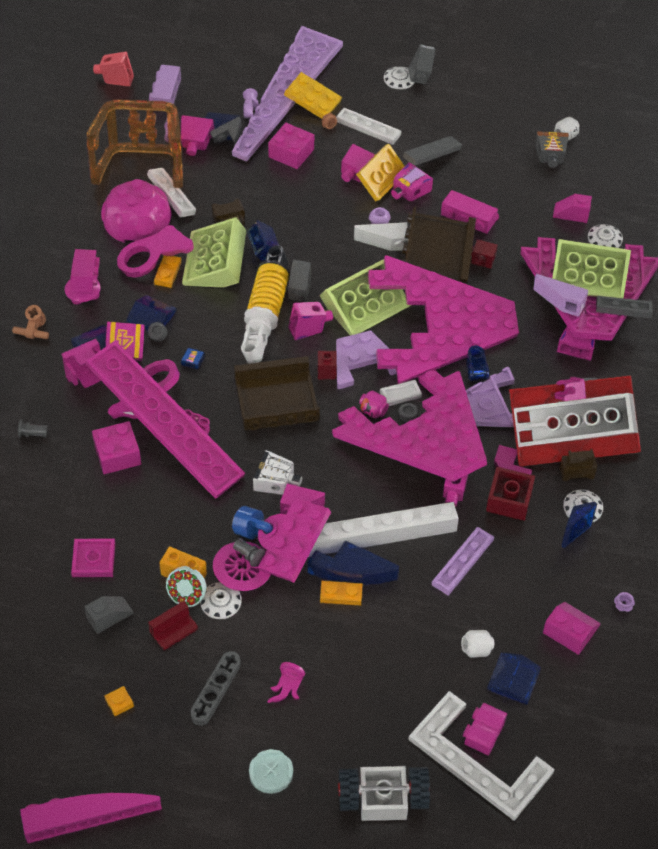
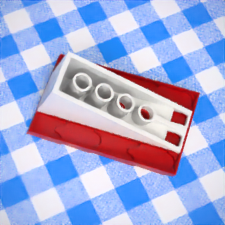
(552, 427)

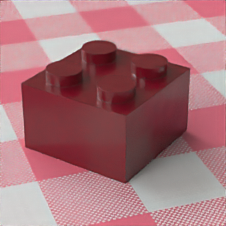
(510, 493)

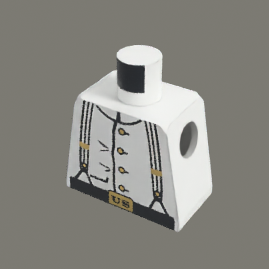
(274, 474)

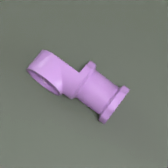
(250, 102)

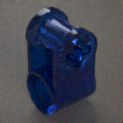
(477, 363)

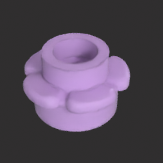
(624, 597)

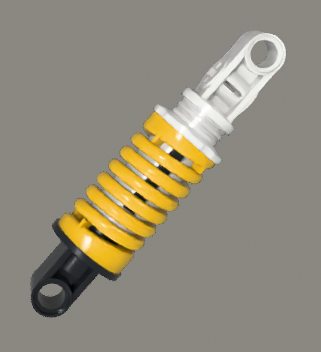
(265, 303)

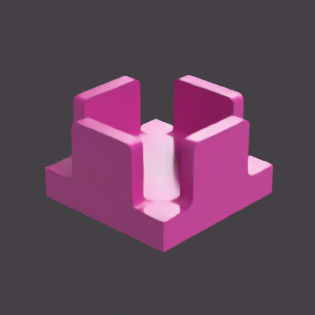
(75, 364)

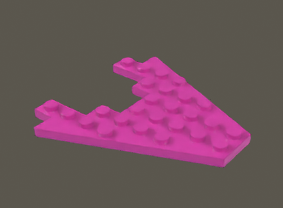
(455, 319)
(591, 323)
(437, 442)

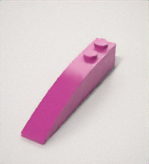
(83, 812)

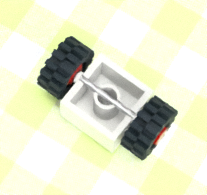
(384, 791)

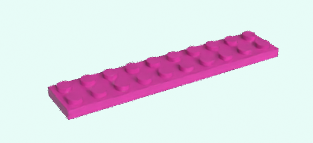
(165, 419)

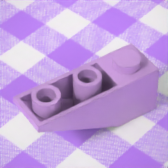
(561, 294)

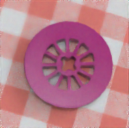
(225, 556)

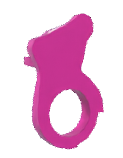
(165, 242)
(120, 410)

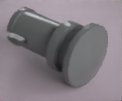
(31, 429)
(251, 553)

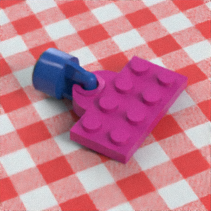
(284, 536)

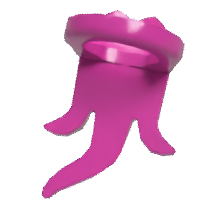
(290, 681)

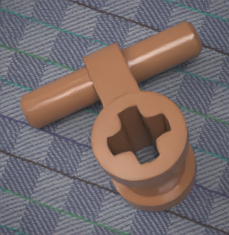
(36, 319)

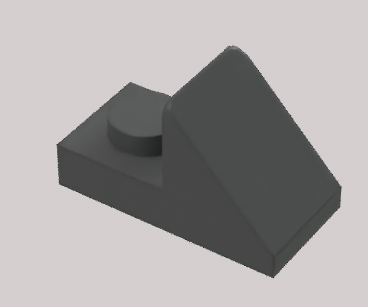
(230, 129)

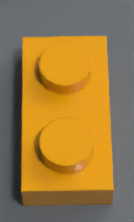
(167, 271)
(341, 593)

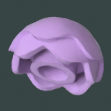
(379, 216)

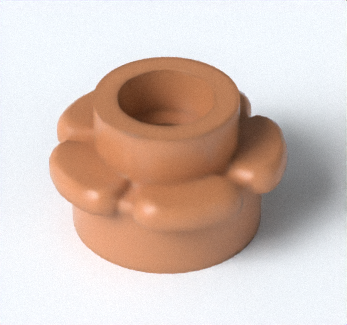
(329, 121)

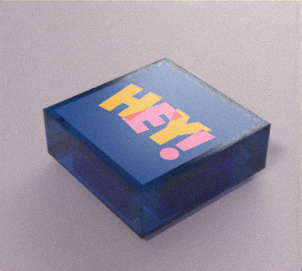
(192, 358)

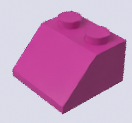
(570, 627)

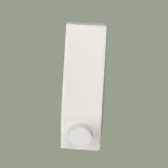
(386, 236)

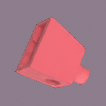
(115, 69)

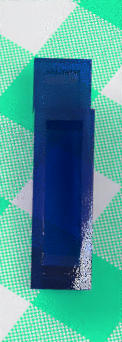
(353, 566)

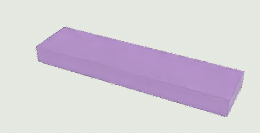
(462, 561)

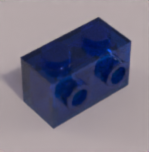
(261, 238)

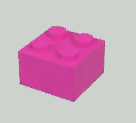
(291, 145)
(116, 447)

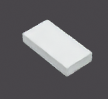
(401, 392)

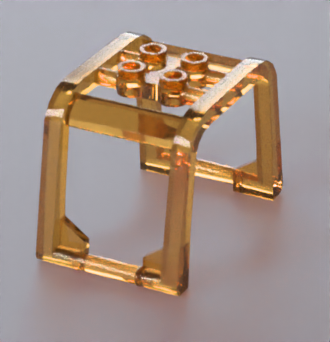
(108, 111)

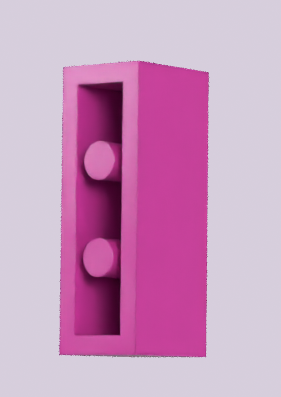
(461, 207)
(84, 270)

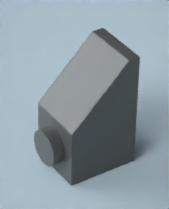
(421, 65)
(299, 281)
(107, 612)

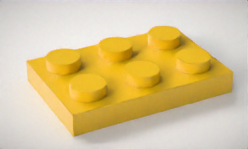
(312, 95)
(380, 172)

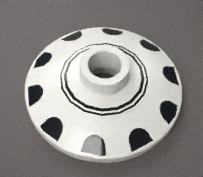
(398, 78)
(605, 236)
(579, 496)
(223, 607)

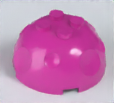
(135, 211)

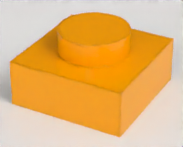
(119, 701)

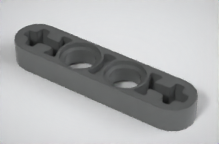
(214, 687)

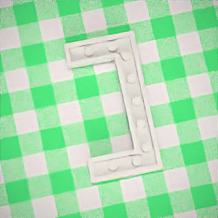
(507, 799)

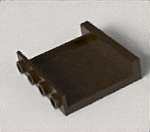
(439, 245)
(276, 393)

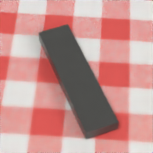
(432, 150)

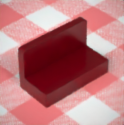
(172, 625)

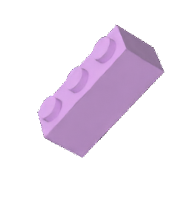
(166, 84)

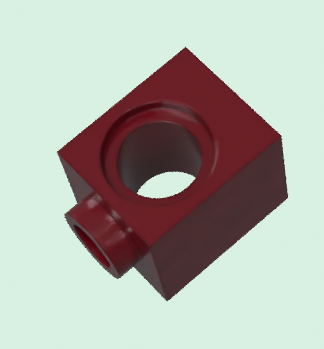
(484, 254)
(327, 364)

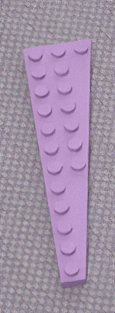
(308, 55)

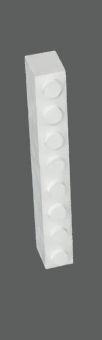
(388, 527)

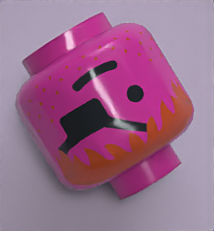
(373, 404)

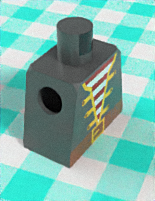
(551, 147)

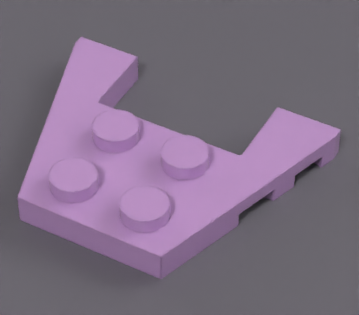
(354, 353)
(487, 402)

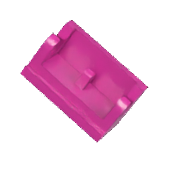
(573, 389)

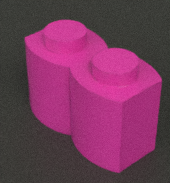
(485, 728)

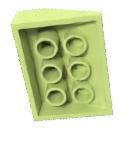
(215, 255)
(592, 267)
(360, 307)

